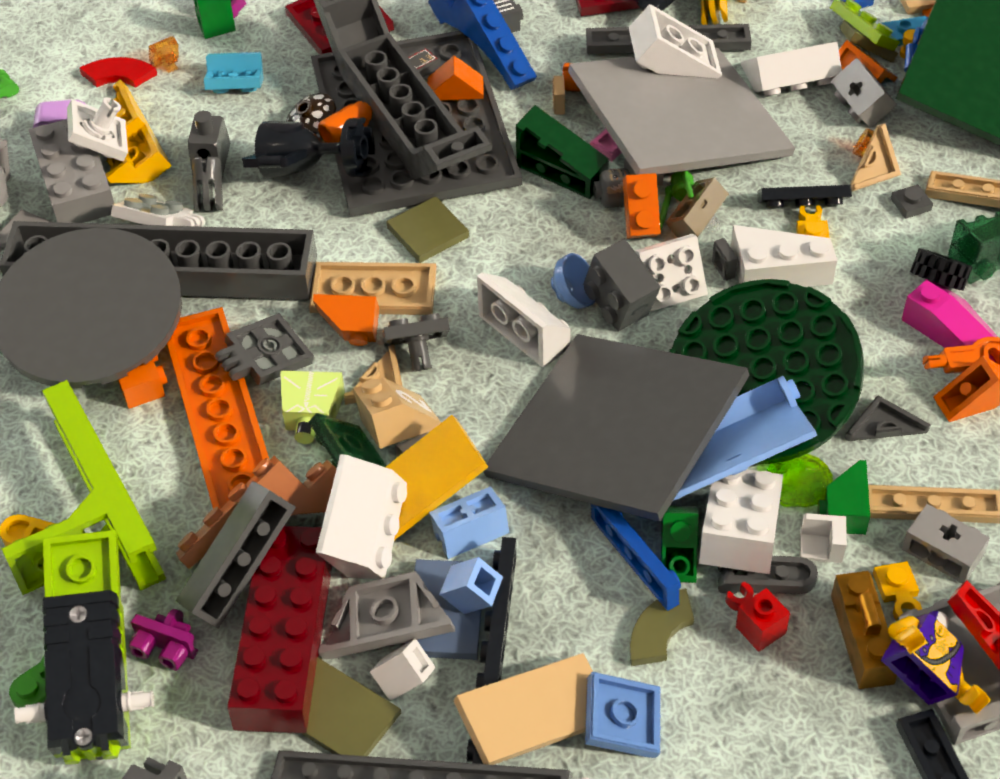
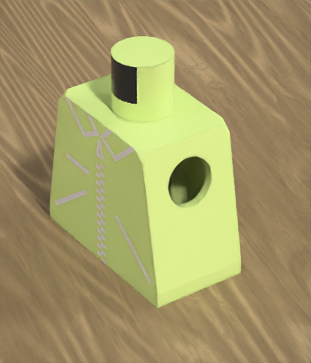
(307, 394)

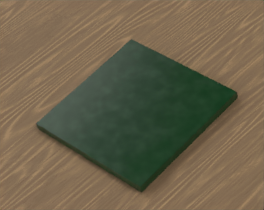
(958, 67)

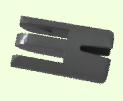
(207, 175)

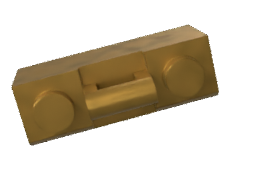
(863, 628)

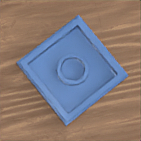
(623, 715)

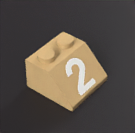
(392, 412)

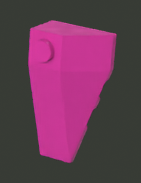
(944, 316)

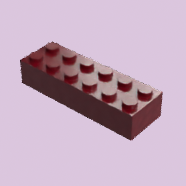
(281, 636)

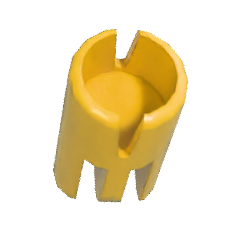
(714, 7)

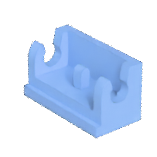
(469, 522)

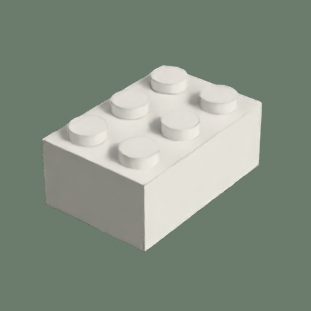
(742, 521)

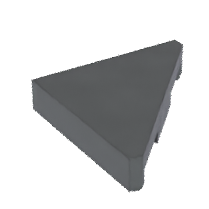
(885, 420)

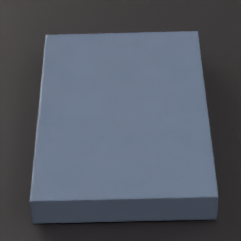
(462, 642)

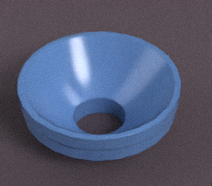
(569, 280)

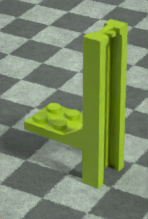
(106, 501)

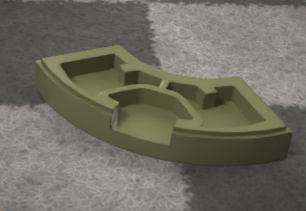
(656, 628)

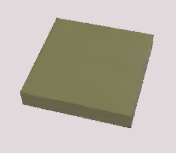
(427, 229)

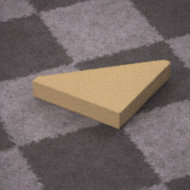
(877, 162)
(385, 368)

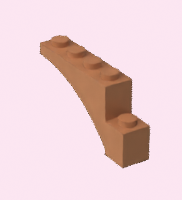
(272, 474)

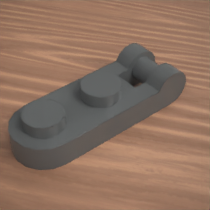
(786, 576)

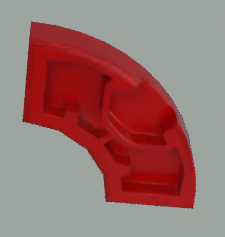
(113, 69)

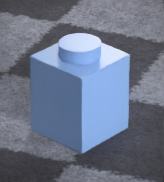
(471, 585)

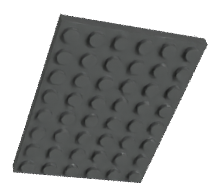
(390, 182)

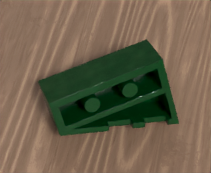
(557, 153)

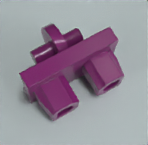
(166, 633)

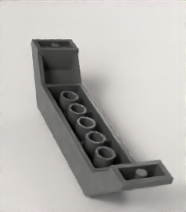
(400, 98)

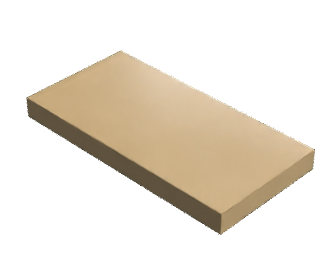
(397, 286)
(527, 710)

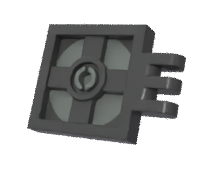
(263, 350)

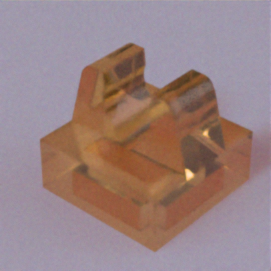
(164, 54)

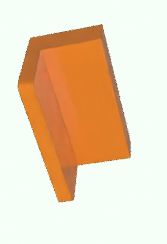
(849, 52)

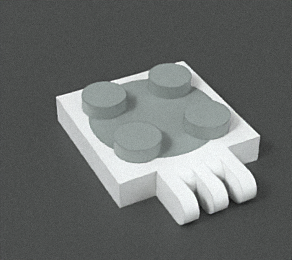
(148, 211)

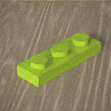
(865, 23)

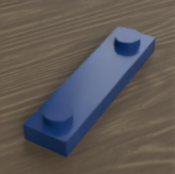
(638, 555)

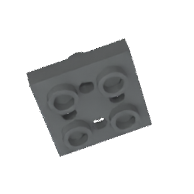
(416, 336)

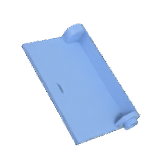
(751, 431)

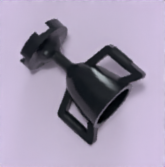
(290, 148)

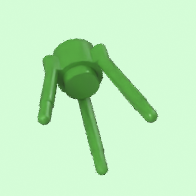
(680, 185)

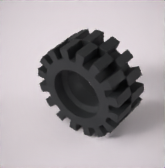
(941, 269)

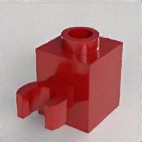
(759, 617)

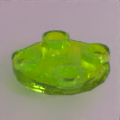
(803, 480)

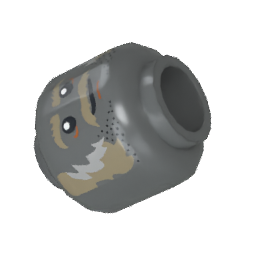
(610, 187)

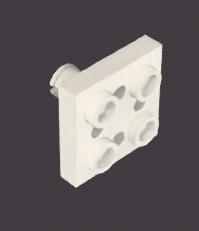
(98, 128)
(674, 271)

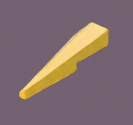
(145, 155)

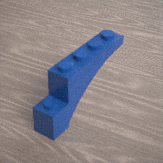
(489, 31)

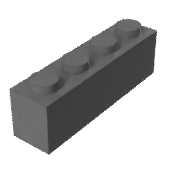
(235, 554)

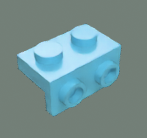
(234, 71)

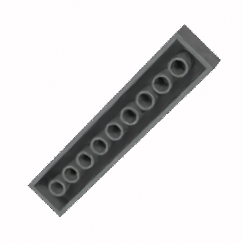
(206, 259)

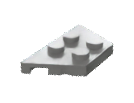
(385, 615)

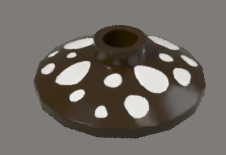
(312, 110)

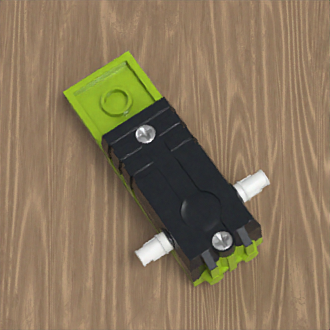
(85, 651)

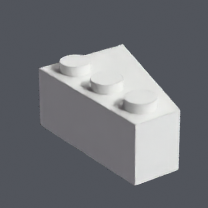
(783, 256)

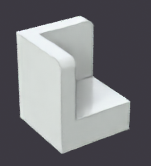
(823, 537)
(402, 669)

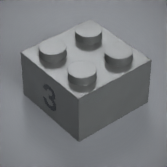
(621, 285)

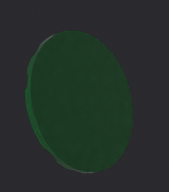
(786, 333)

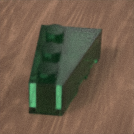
(977, 246)

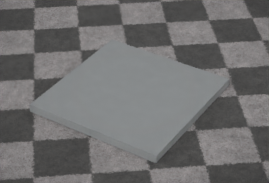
(679, 120)

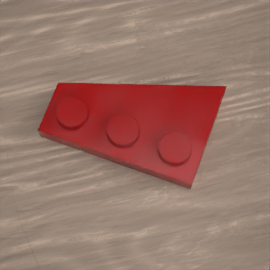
(979, 618)

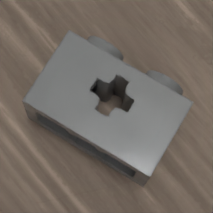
(863, 93)
(945, 543)

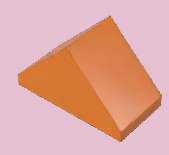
(456, 81)

